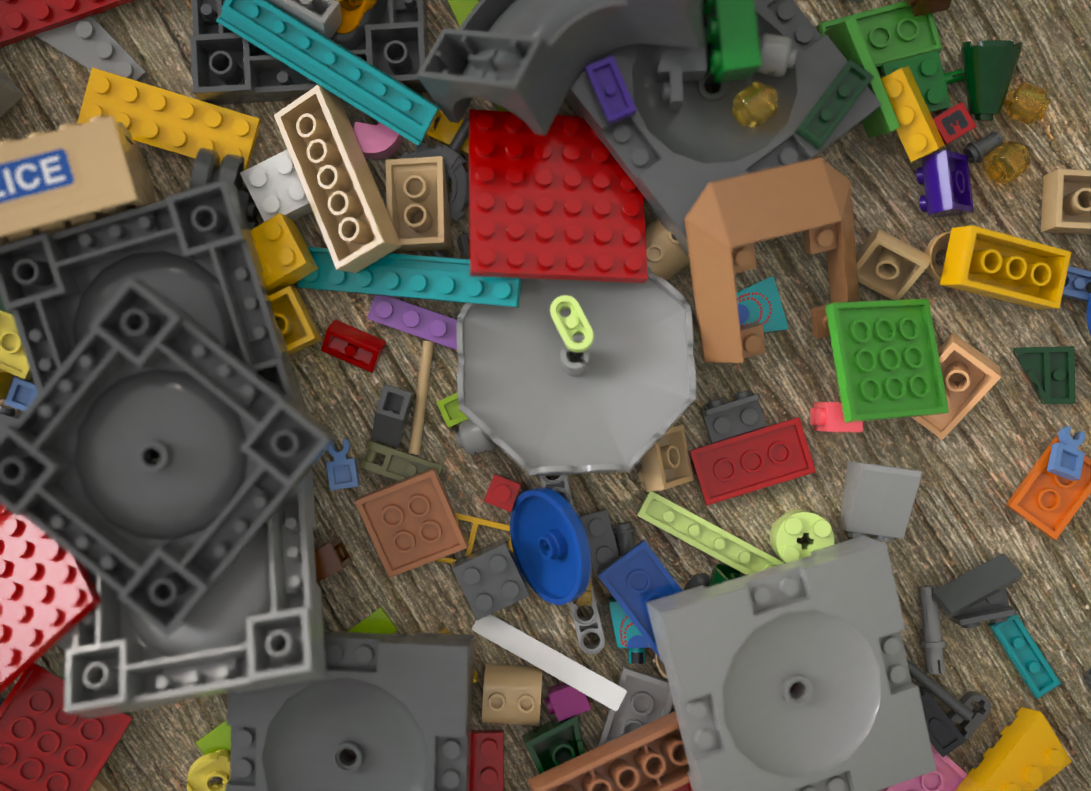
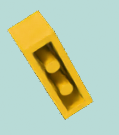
(917, 126)

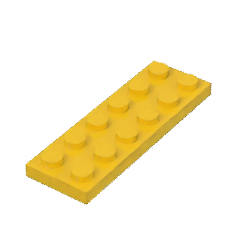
(169, 118)

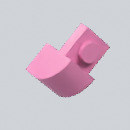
(377, 140)

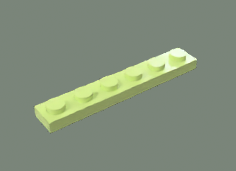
(705, 535)

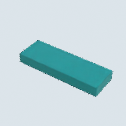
(1025, 656)

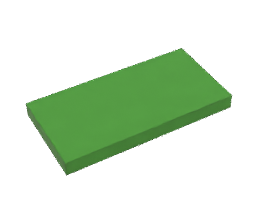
(893, 32)
(852, 45)

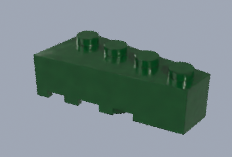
(554, 743)

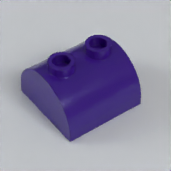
(945, 184)

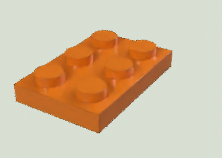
(1049, 499)

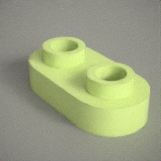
(572, 325)

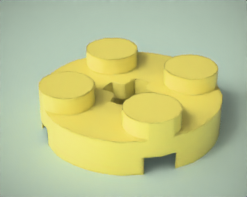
(209, 766)

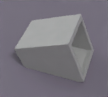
(878, 500)

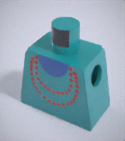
(762, 305)
(627, 634)

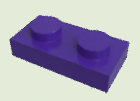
(610, 90)

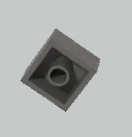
(491, 579)

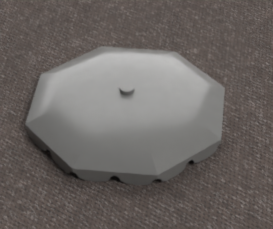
(571, 408)

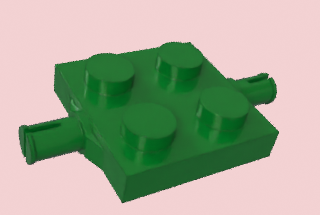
(929, 78)

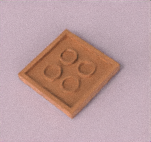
(411, 522)

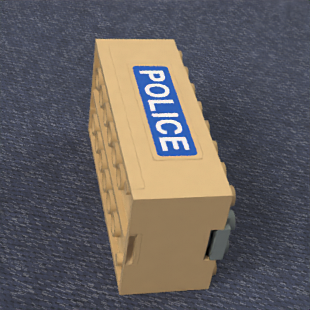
(70, 178)

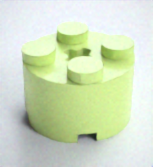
(795, 525)

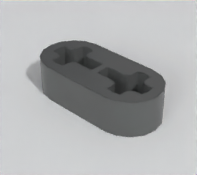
(979, 716)

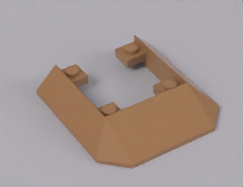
(755, 208)

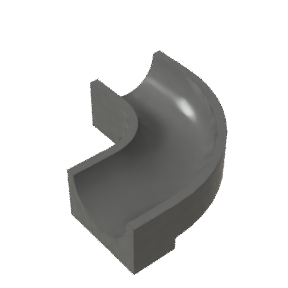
(534, 50)

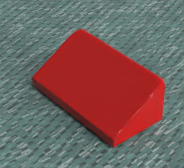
(353, 345)

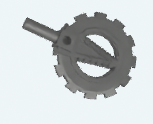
(453, 168)

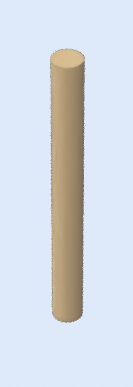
(421, 397)

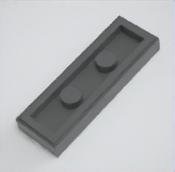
(976, 585)

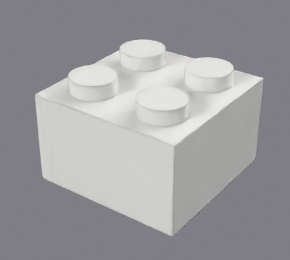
(277, 187)

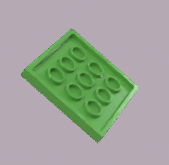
(886, 359)

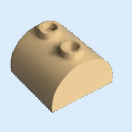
(663, 252)
(889, 264)
(667, 462)
(512, 694)

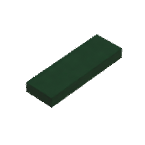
(834, 104)

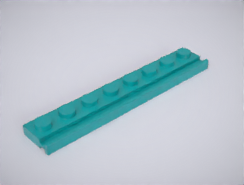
(331, 66)
(414, 278)

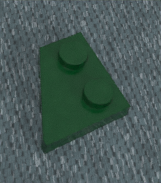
(1050, 372)

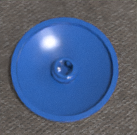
(550, 545)

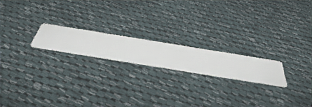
(550, 661)

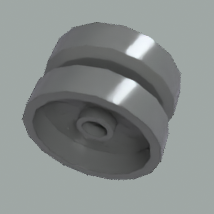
(209, 170)

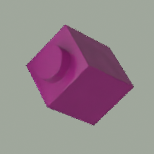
(566, 701)

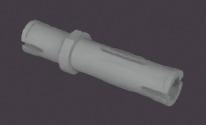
(932, 631)

